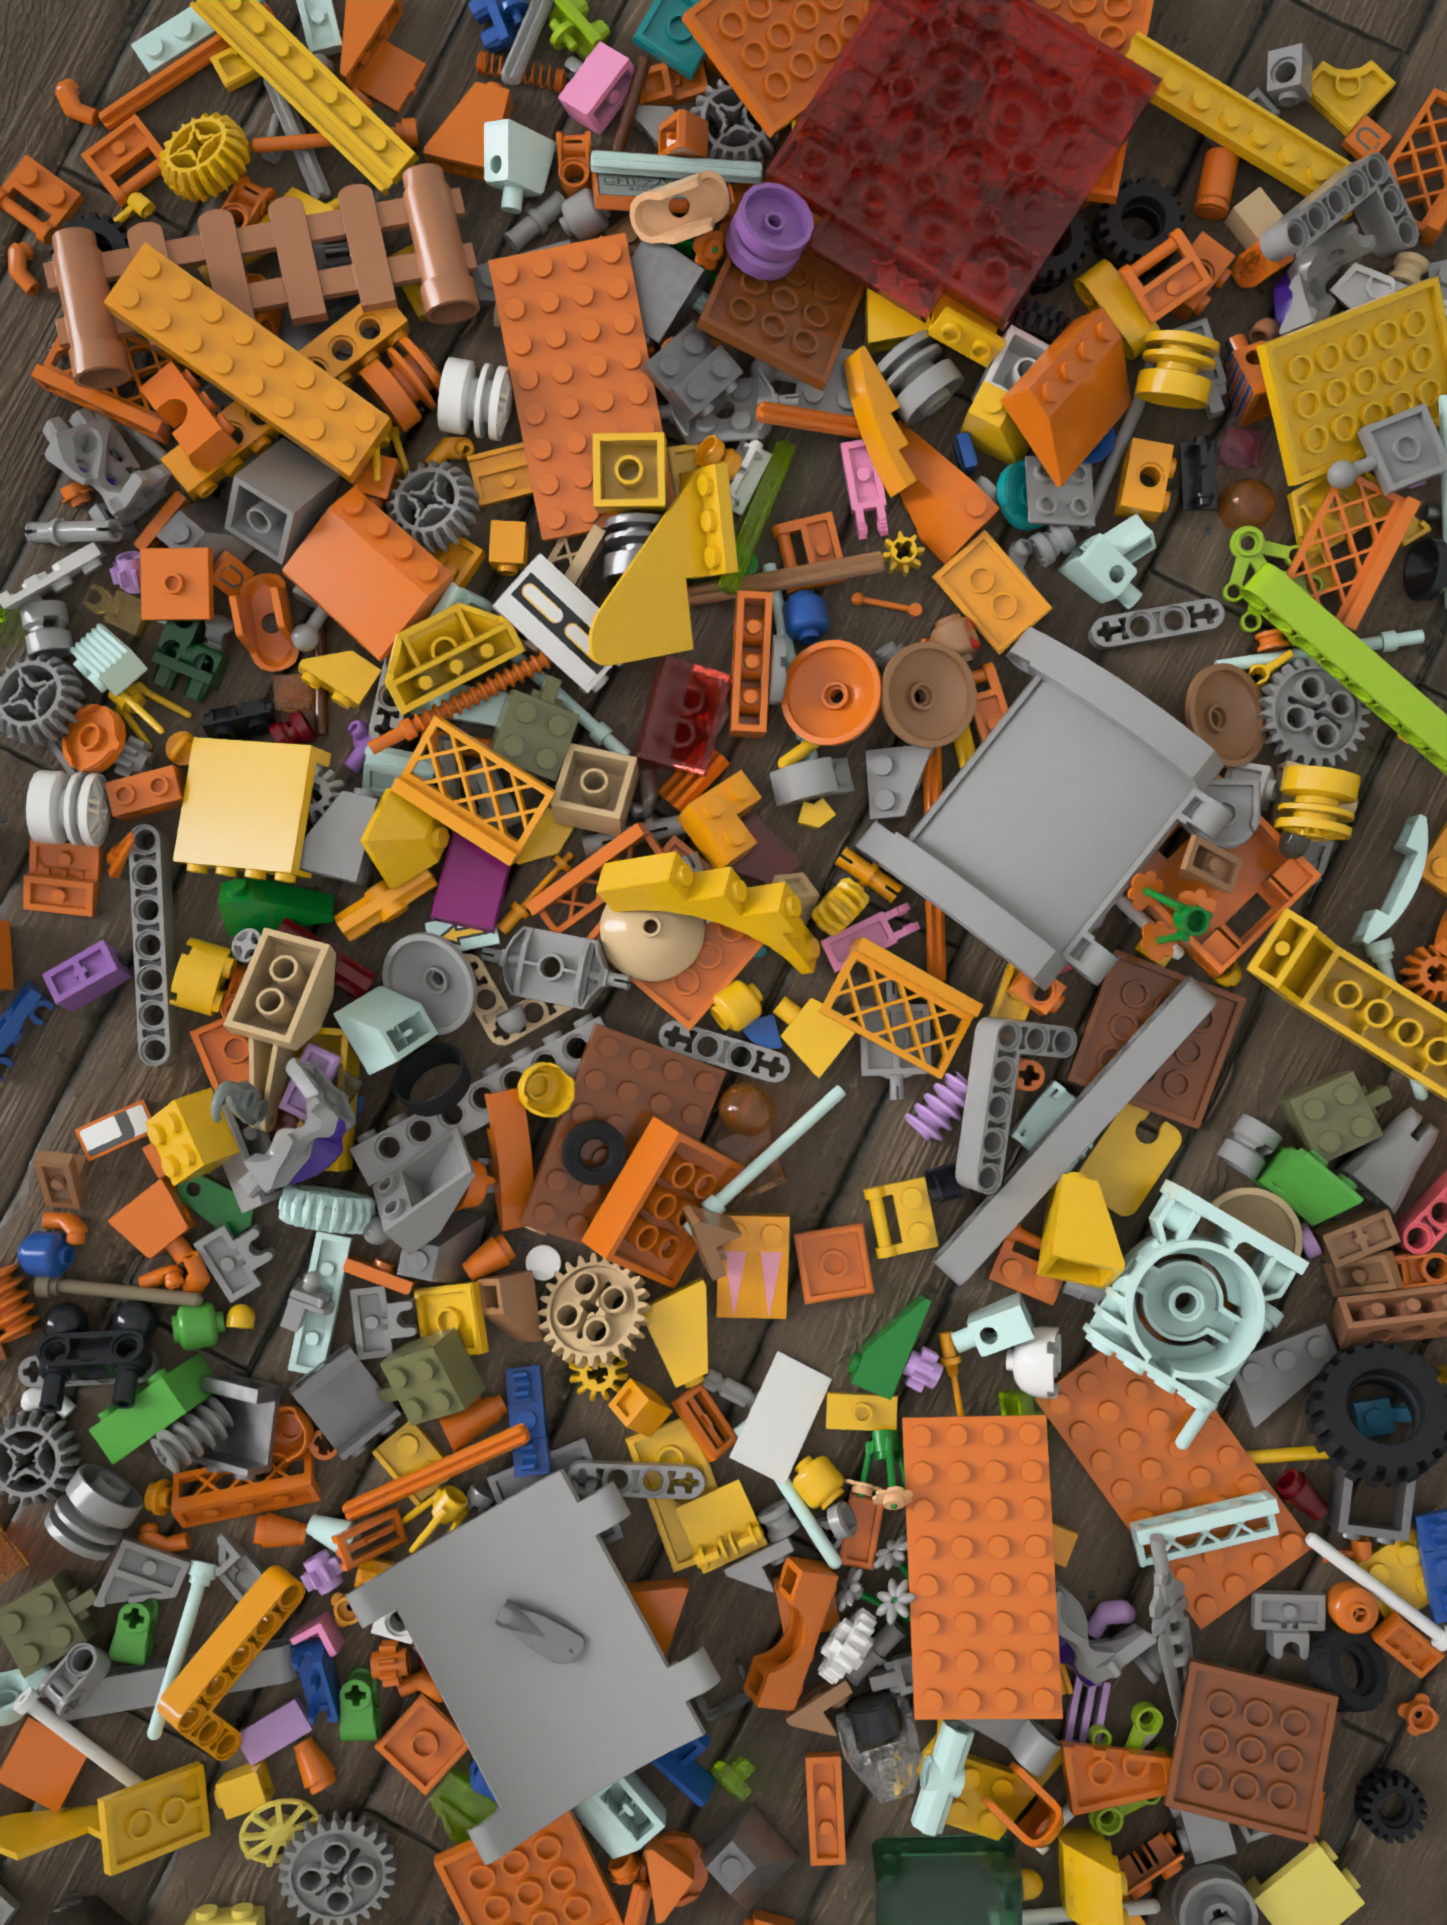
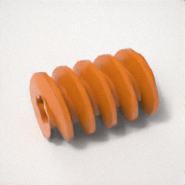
(12, 1309)

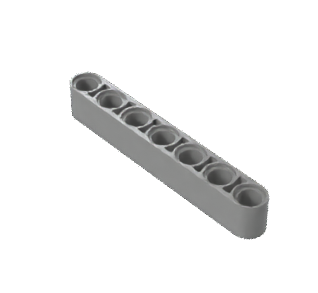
(143, 931)
(138, 1686)

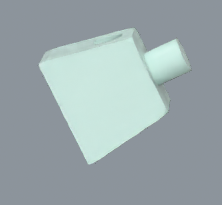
(516, 162)
(1101, 571)
(1009, 1320)

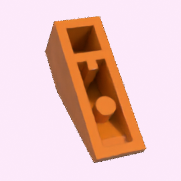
(364, 32)

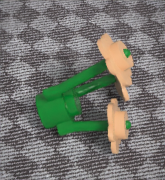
(888, 1449)

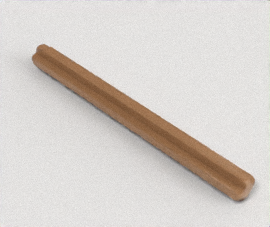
(792, 577)

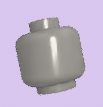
(582, 217)

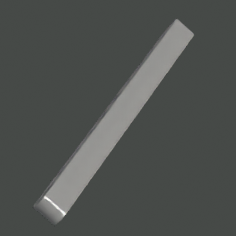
(1074, 1130)

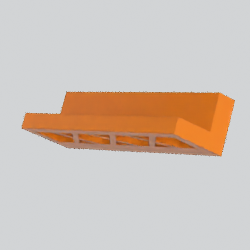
(583, 873)
(243, 1499)

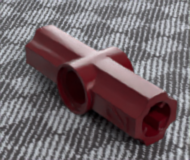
(349, 974)

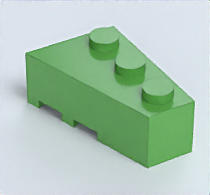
(154, 1408)

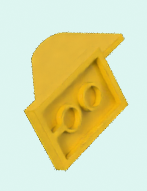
(650, 604)
(131, 1823)

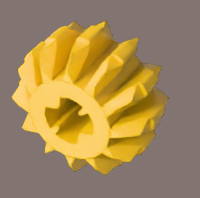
(840, 906)
(597, 1384)

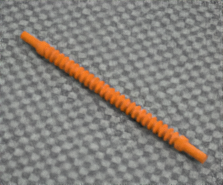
(409, 729)

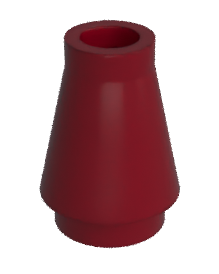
(1299, 1492)

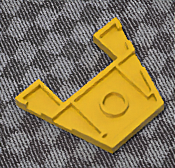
(1305, 503)
(1000, 1786)

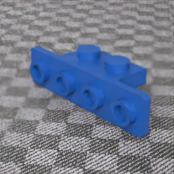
(686, 1772)

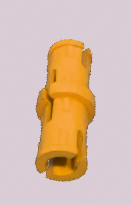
(868, 874)

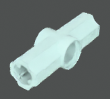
(942, 1777)

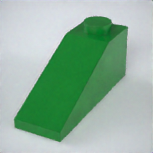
(267, 903)
(886, 1353)

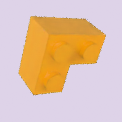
(715, 821)

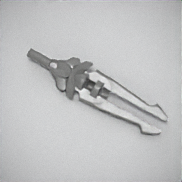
(1168, 1608)

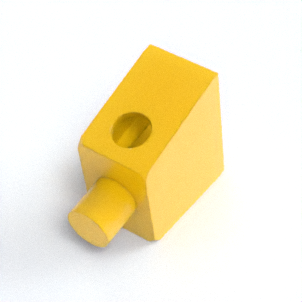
(887, 324)
(811, 1034)

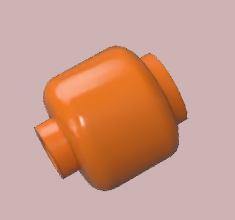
(1352, 1607)

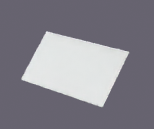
(780, 1418)

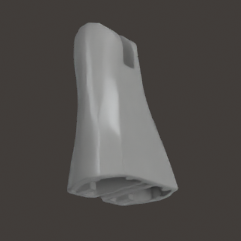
(1390, 1162)

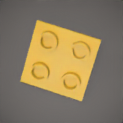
(721, 1526)

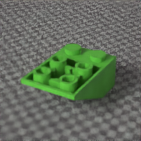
(1307, 1184)

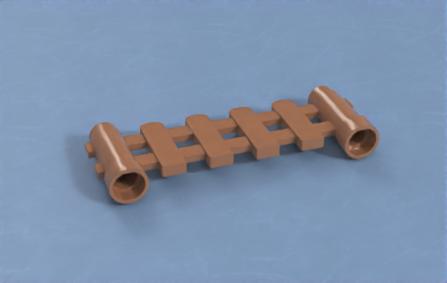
(427, 207)

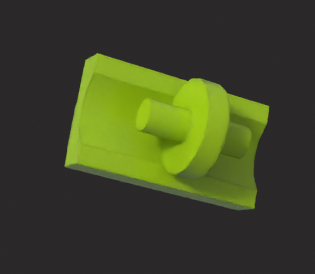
(573, 30)

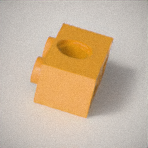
(1149, 459)

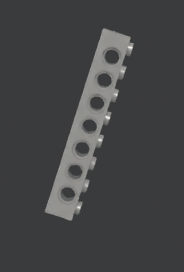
(370, 1151)

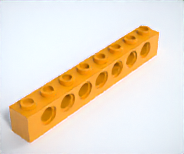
(343, 334)

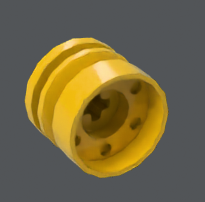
(1178, 360)
(1317, 801)

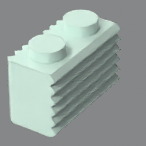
(107, 661)

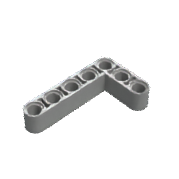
(1361, 186)
(992, 1091)

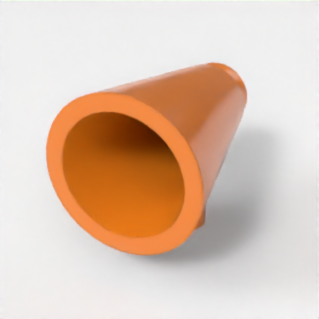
(471, 1423)

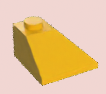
(402, 839)

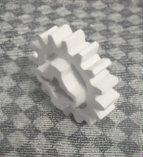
(847, 1645)

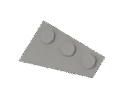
(1281, 1369)

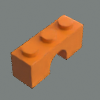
(203, 433)

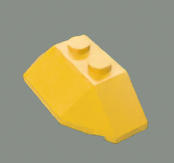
(447, 653)

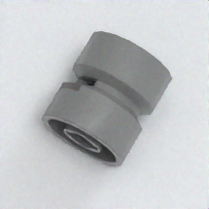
(46, 628)
(1249, 1146)

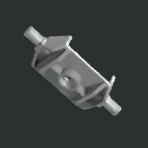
(743, 422)
(581, 974)

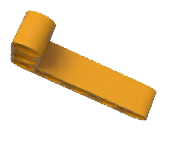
(223, 1658)

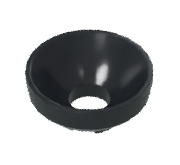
(1426, 569)

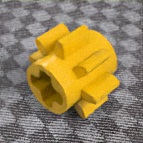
(907, 561)

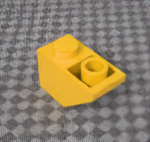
(341, 674)

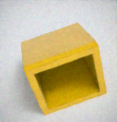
(1079, 1235)

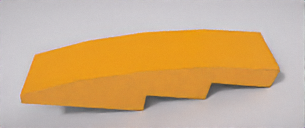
(873, 411)

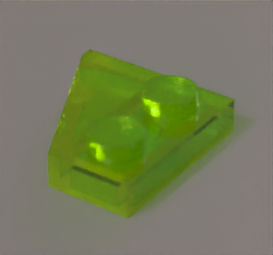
(460, 1805)

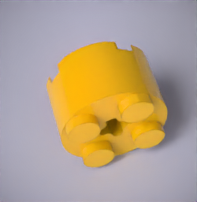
(202, 977)

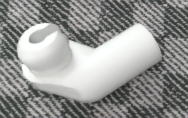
(31, 1399)

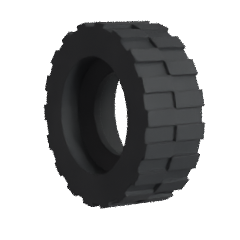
(1370, 1664)

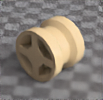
(1409, 267)

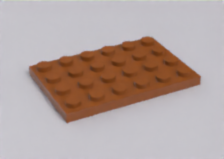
(623, 1085)

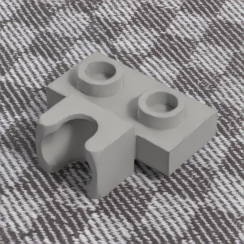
(234, 1259)
(379, 1321)
(1287, 1618)

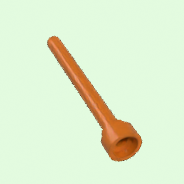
(405, 130)

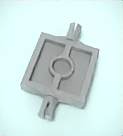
(880, 1062)

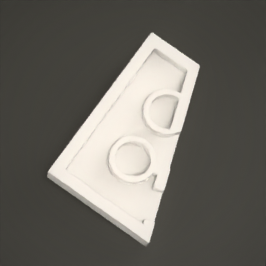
(1364, 285)
(85, 559)

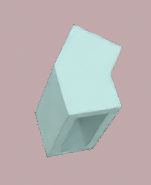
(1132, 538)

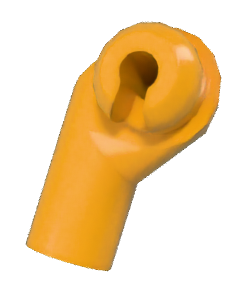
(451, 449)

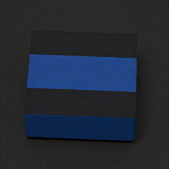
(965, 453)

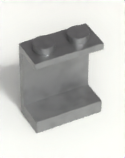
(345, 1402)
(254, 1416)

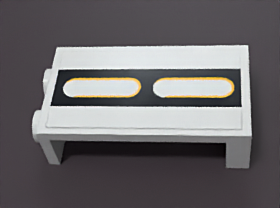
(555, 619)

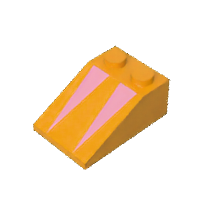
(755, 1267)

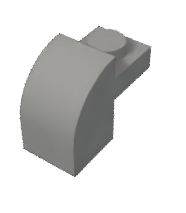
(811, 780)

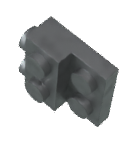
(693, 372)

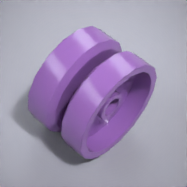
(769, 231)

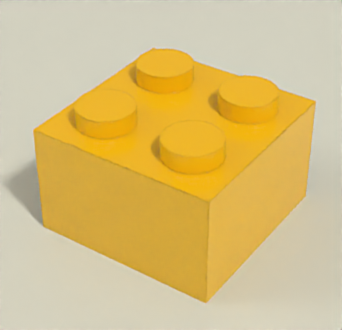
(630, 472)
(190, 1138)

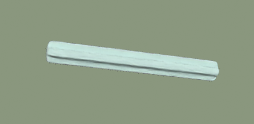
(673, 166)

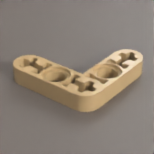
(487, 1017)

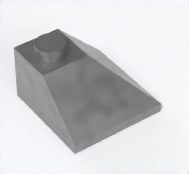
(203, 526)
(442, 1256)
(748, 1857)

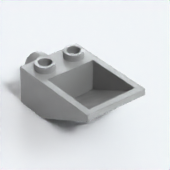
(421, 1194)

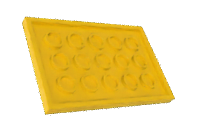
(1353, 373)

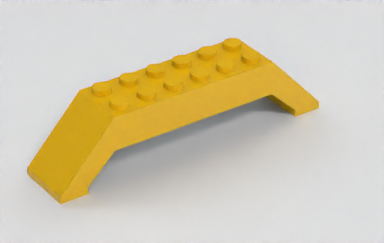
(1354, 1000)

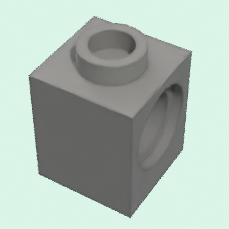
(1281, 65)

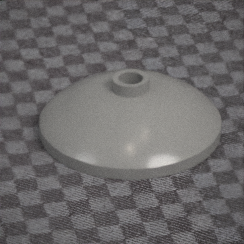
(415, 970)

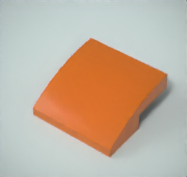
(63, 878)

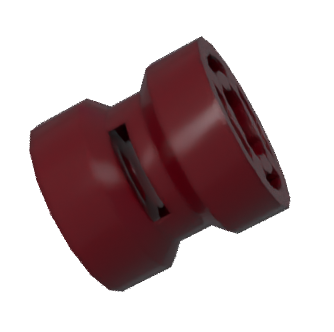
(294, 731)

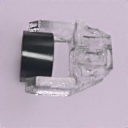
(873, 1718)

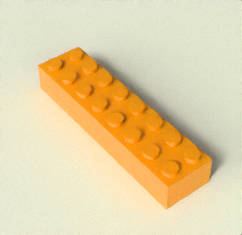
(248, 363)

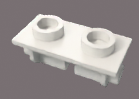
(751, 470)

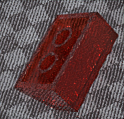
(682, 716)

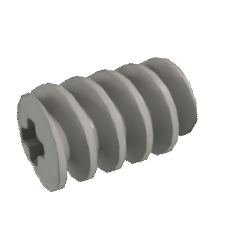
(191, 1433)

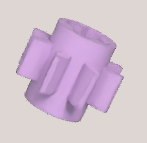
(127, 571)
(922, 1369)
(322, 1572)

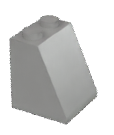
(280, 499)
(334, 842)

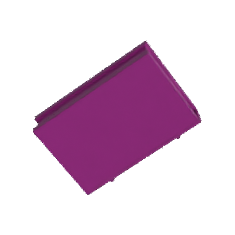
(470, 886)

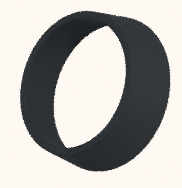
(420, 1062)

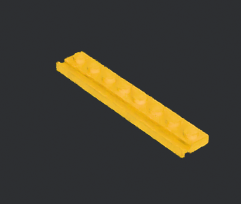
(310, 88)
(1235, 120)

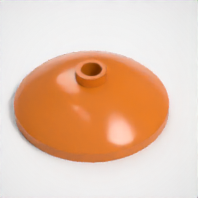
(811, 691)

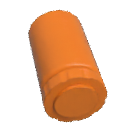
(1216, 183)

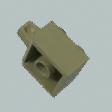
(535, 730)
(1334, 1114)
(431, 1377)
(47, 1622)

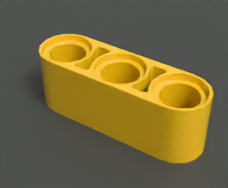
(1103, 288)

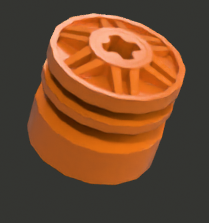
(403, 383)

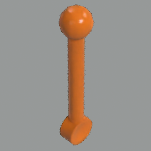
(913, 610)

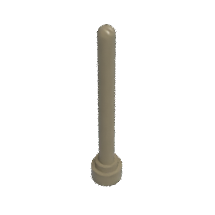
(50, 1287)

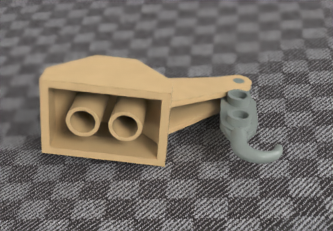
(279, 1011)

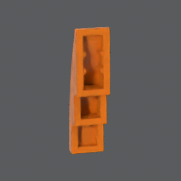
(510, 1155)

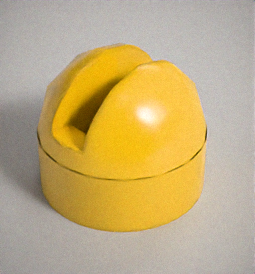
(1230, 978)
(240, 1317)
(1031, 1884)

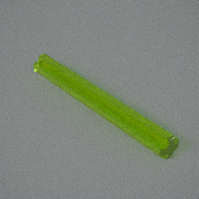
(758, 514)

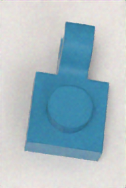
(1376, 1416)

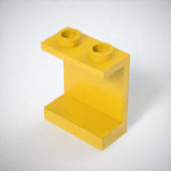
(965, 331)

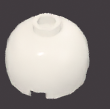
(1037, 1363)

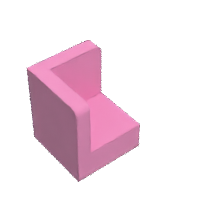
(323, 1628)

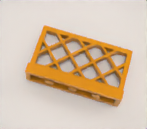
(458, 816)
(916, 981)

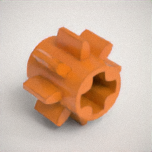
(390, 1663)

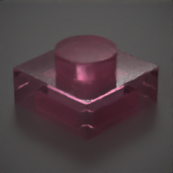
(1240, 448)

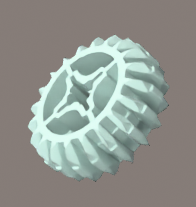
(326, 1209)

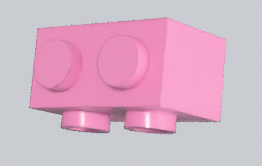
(598, 88)

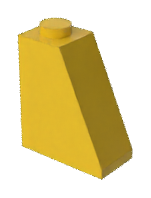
(993, 428)
(681, 1331)

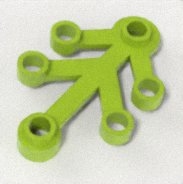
(1256, 560)
(1148, 1726)

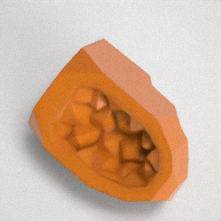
(1253, 268)

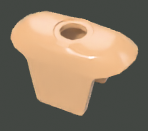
(707, 205)

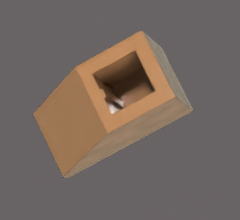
(512, 1304)

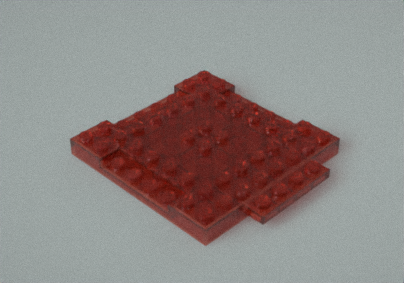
(958, 148)

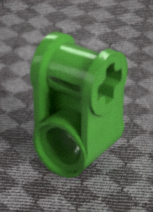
(135, 1632)
(360, 1710)

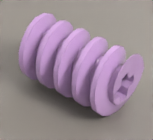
(939, 1107)

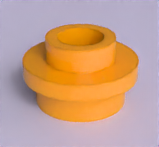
(158, 1497)

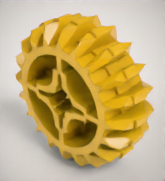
(205, 157)

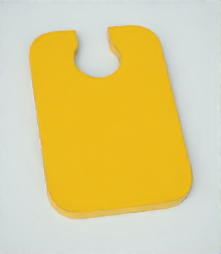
(1126, 1165)

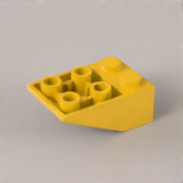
(1090, 1878)

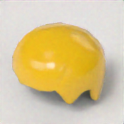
(546, 1090)

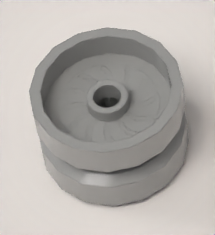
(1210, 1892)

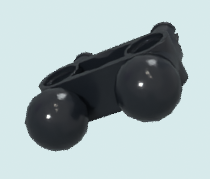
(95, 1353)

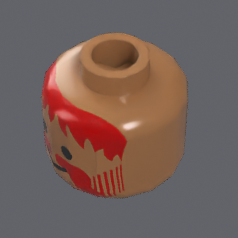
(957, 634)

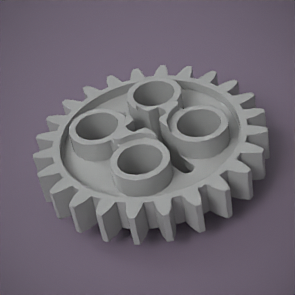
(1302, 740)
(360, 1886)

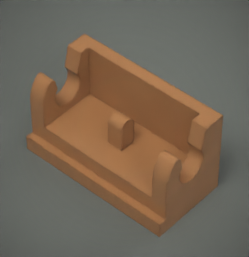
(1356, 1236)

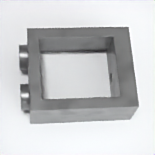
(1386, 1534)

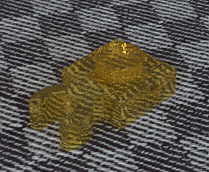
(121, 611)

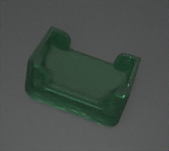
(946, 1881)

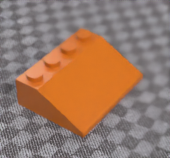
(1072, 394)
(367, 573)
(644, 1212)

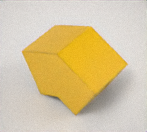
(815, 815)

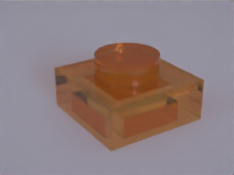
(291, 693)

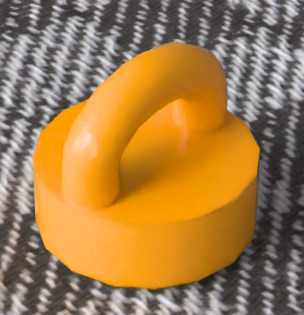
(179, 748)

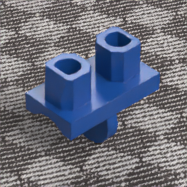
(503, 15)

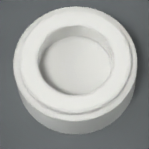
(543, 1261)

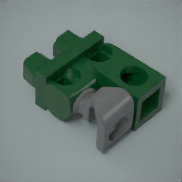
(183, 654)

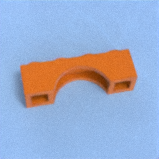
(779, 1674)

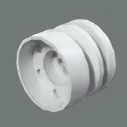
(469, 398)
(68, 808)

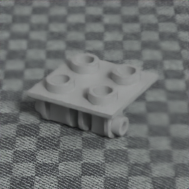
(1063, 505)

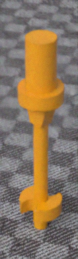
(519, 910)
(951, 1361)

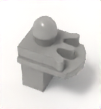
(306, 1296)

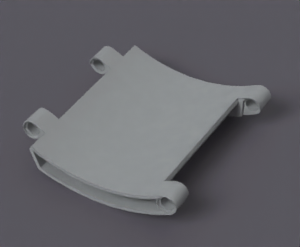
(1055, 814)
(533, 1725)

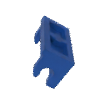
(317, 1679)

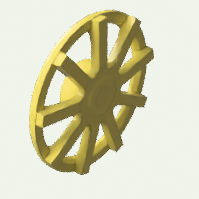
(277, 1831)

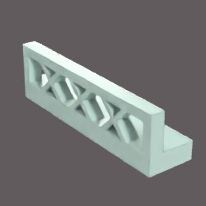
(1202, 1520)

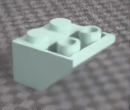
(384, 1027)
(622, 1816)

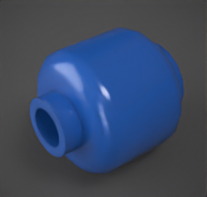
(805, 617)
(46, 1254)

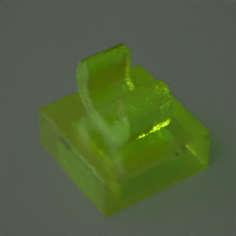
(1016, 1403)
(733, 1776)

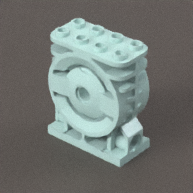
(1199, 1367)

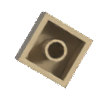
(595, 790)

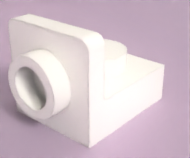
(1269, 784)

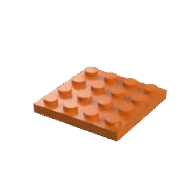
(716, 967)
(539, 1882)

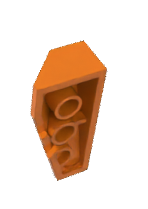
(943, 501)

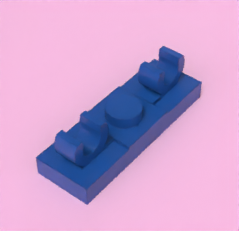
(12, 1020)
(528, 1406)
(1431, 1541)

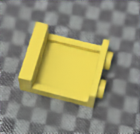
(1308, 1890)

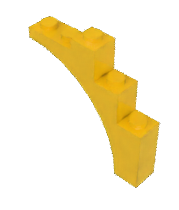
(717, 895)

